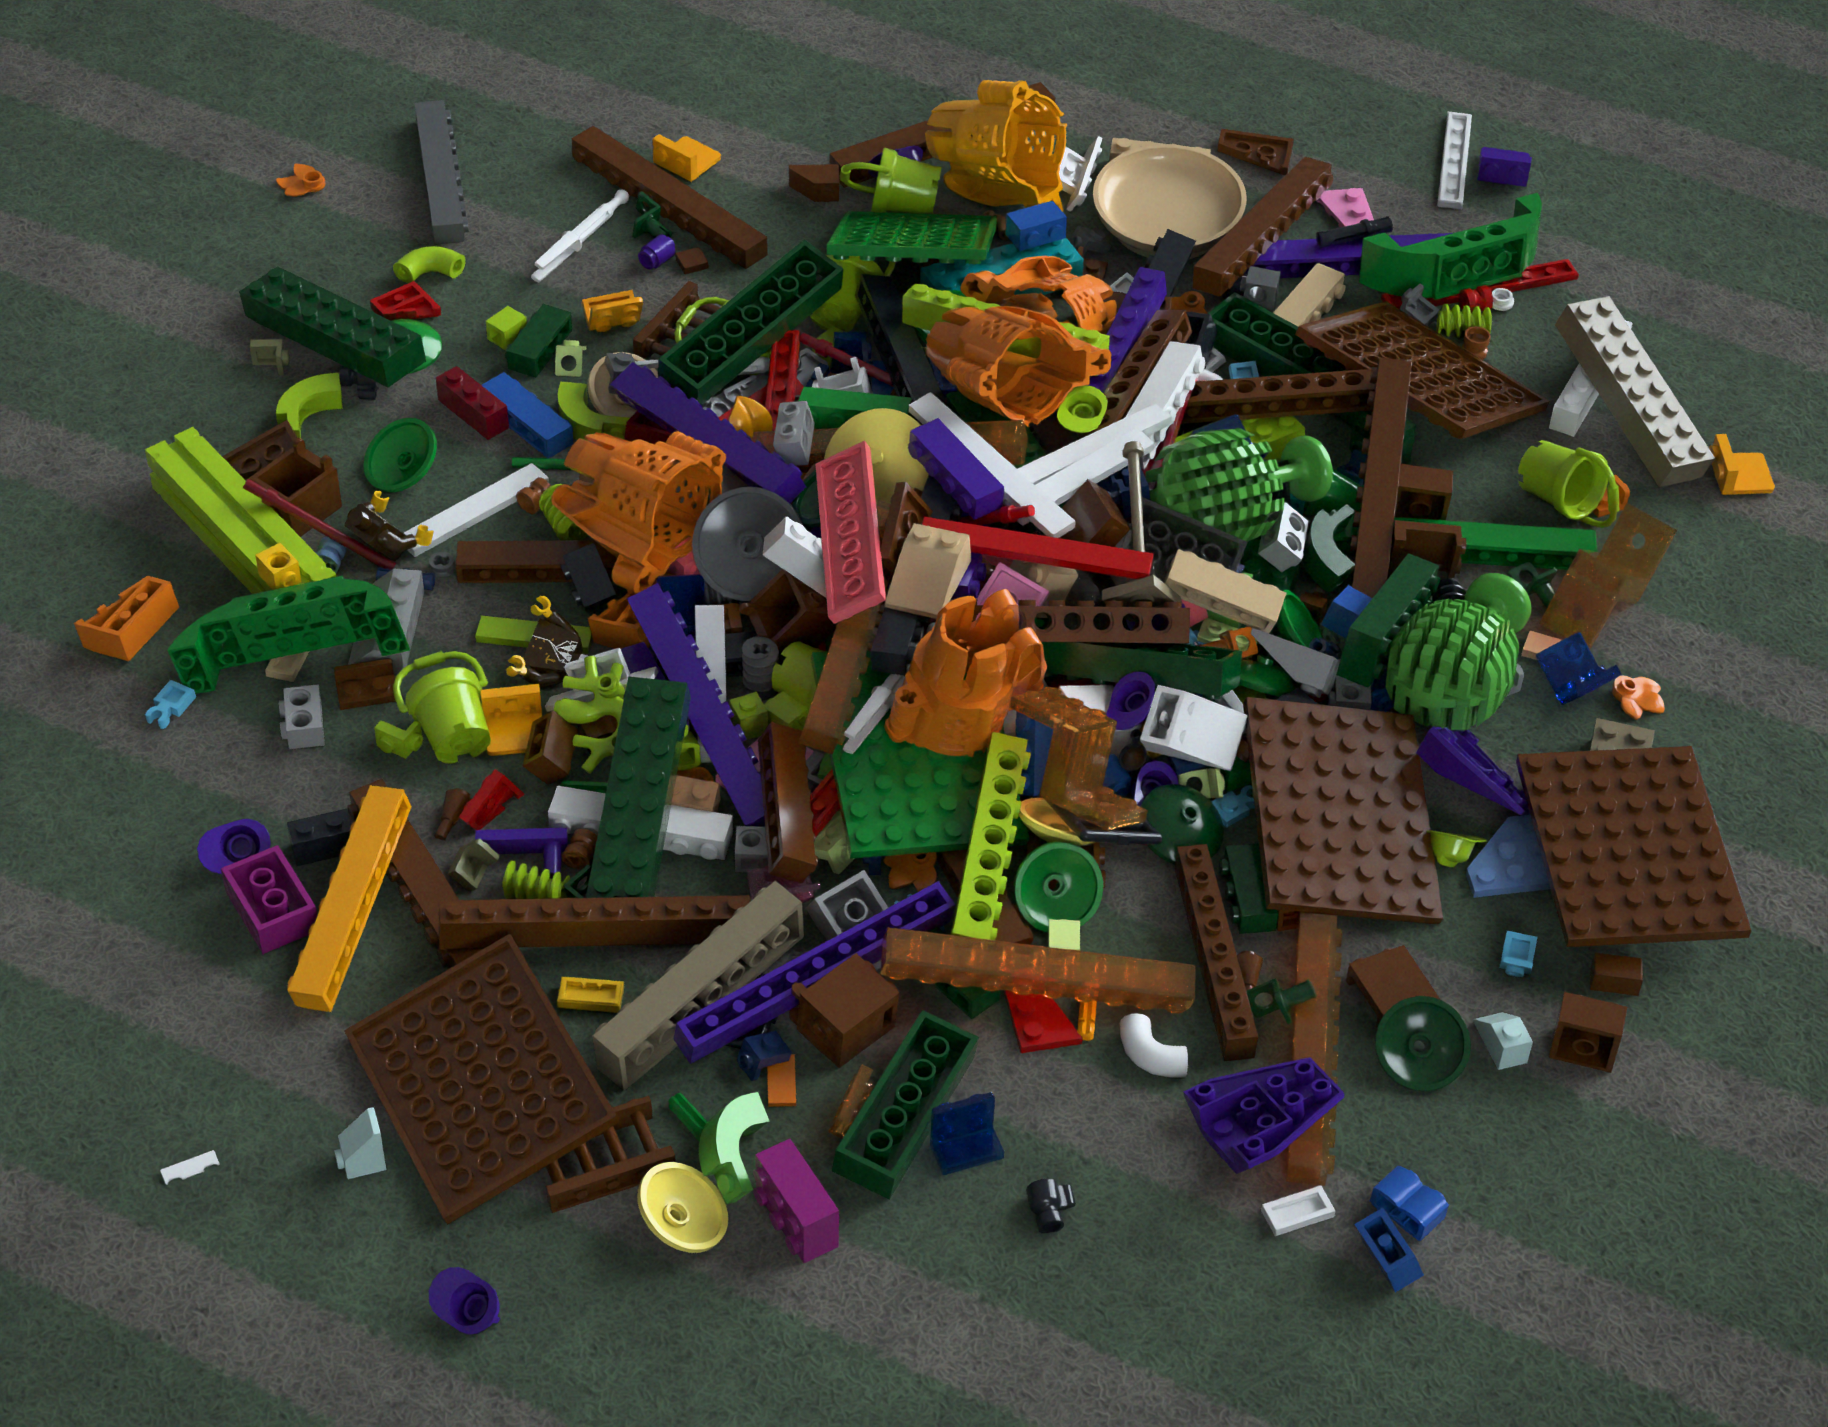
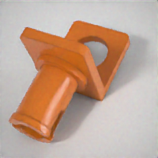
(1228, 641)

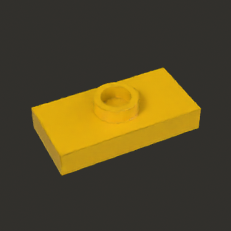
(590, 994)

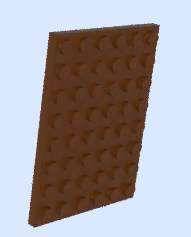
(1445, 379)
(1341, 812)
(1631, 847)
(480, 1078)

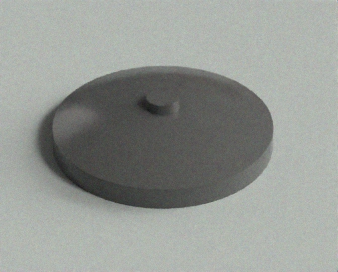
(731, 540)

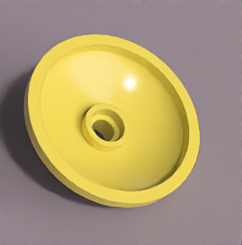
(1046, 823)
(682, 1207)

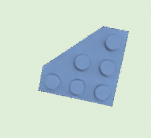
(1509, 861)

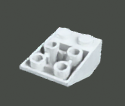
(1193, 728)

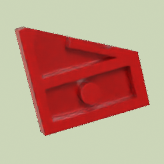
(405, 303)
(488, 800)

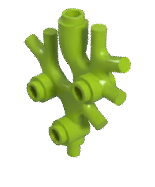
(607, 701)

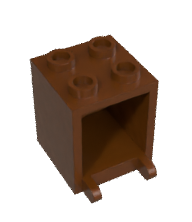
(303, 481)
(789, 612)
(845, 1009)

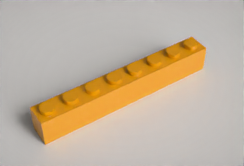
(349, 899)

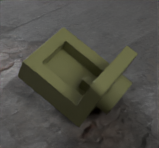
(270, 353)
(471, 863)

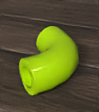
(429, 260)

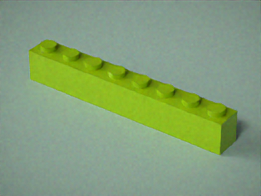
(926, 306)

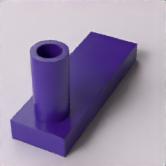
(536, 840)

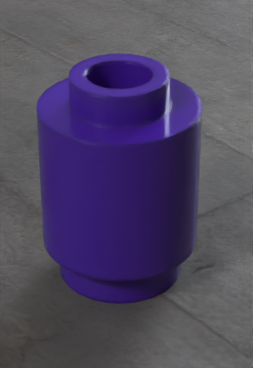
(657, 252)

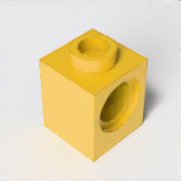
(278, 567)

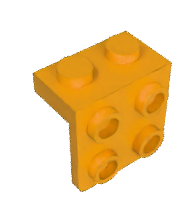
(684, 157)
(612, 310)
(1739, 471)
(510, 717)

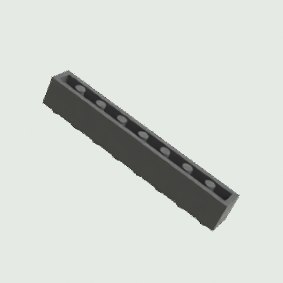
(441, 172)

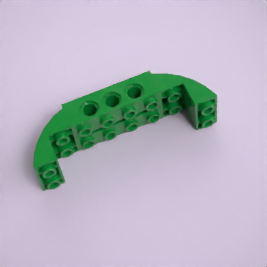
(1455, 260)
(285, 624)

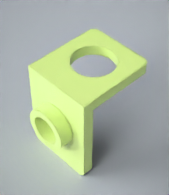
(572, 348)
(1212, 781)

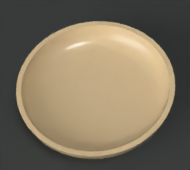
(1172, 190)

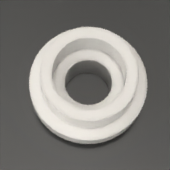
(1502, 299)

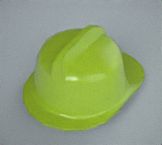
(1082, 409)
(1452, 847)

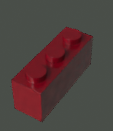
(472, 402)

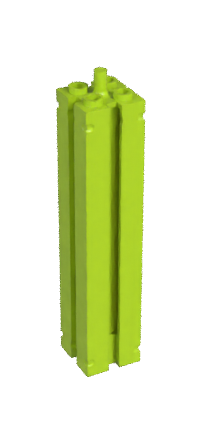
(223, 514)

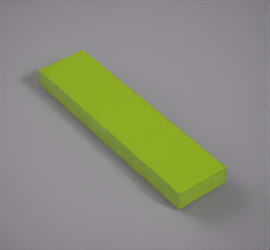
(518, 632)

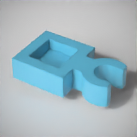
(170, 700)
(1233, 807)

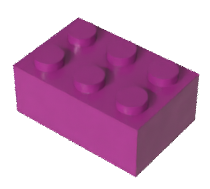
(269, 899)
(796, 1201)

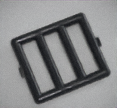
(1088, 832)

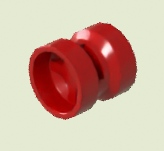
(1479, 297)

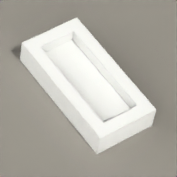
(1298, 1210)

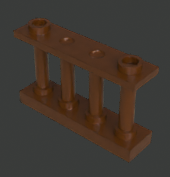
(663, 324)
(615, 1177)

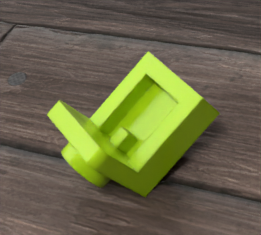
(398, 741)

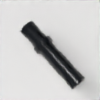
(1352, 232)

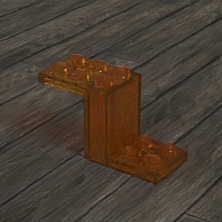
(1608, 576)
(1078, 758)

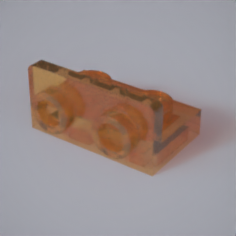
(852, 1101)

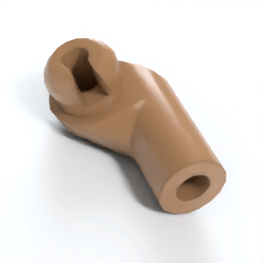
(1001, 224)

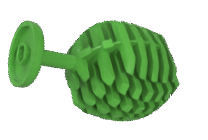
(1230, 485)
(1459, 655)

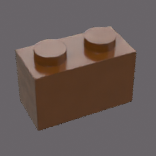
(550, 748)

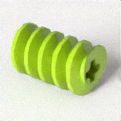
(1462, 320)
(561, 524)
(530, 885)

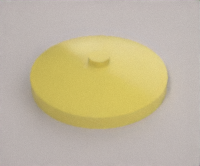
(888, 438)

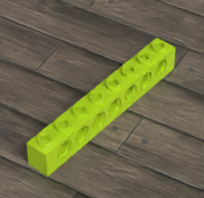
(1002, 753)

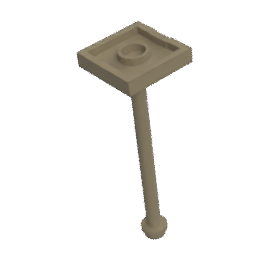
(1148, 588)

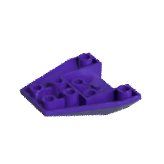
(1465, 763)
(1261, 1110)

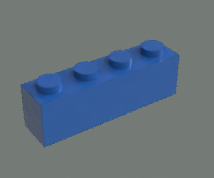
(531, 417)

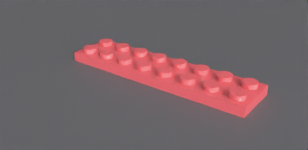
(849, 532)

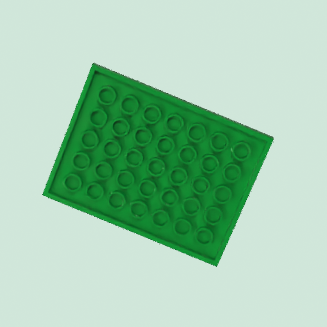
(913, 236)
(903, 794)

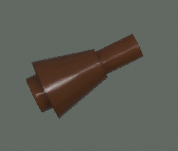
(453, 806)
(1250, 967)

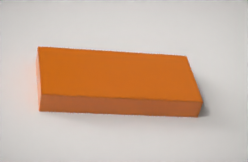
(782, 1083)

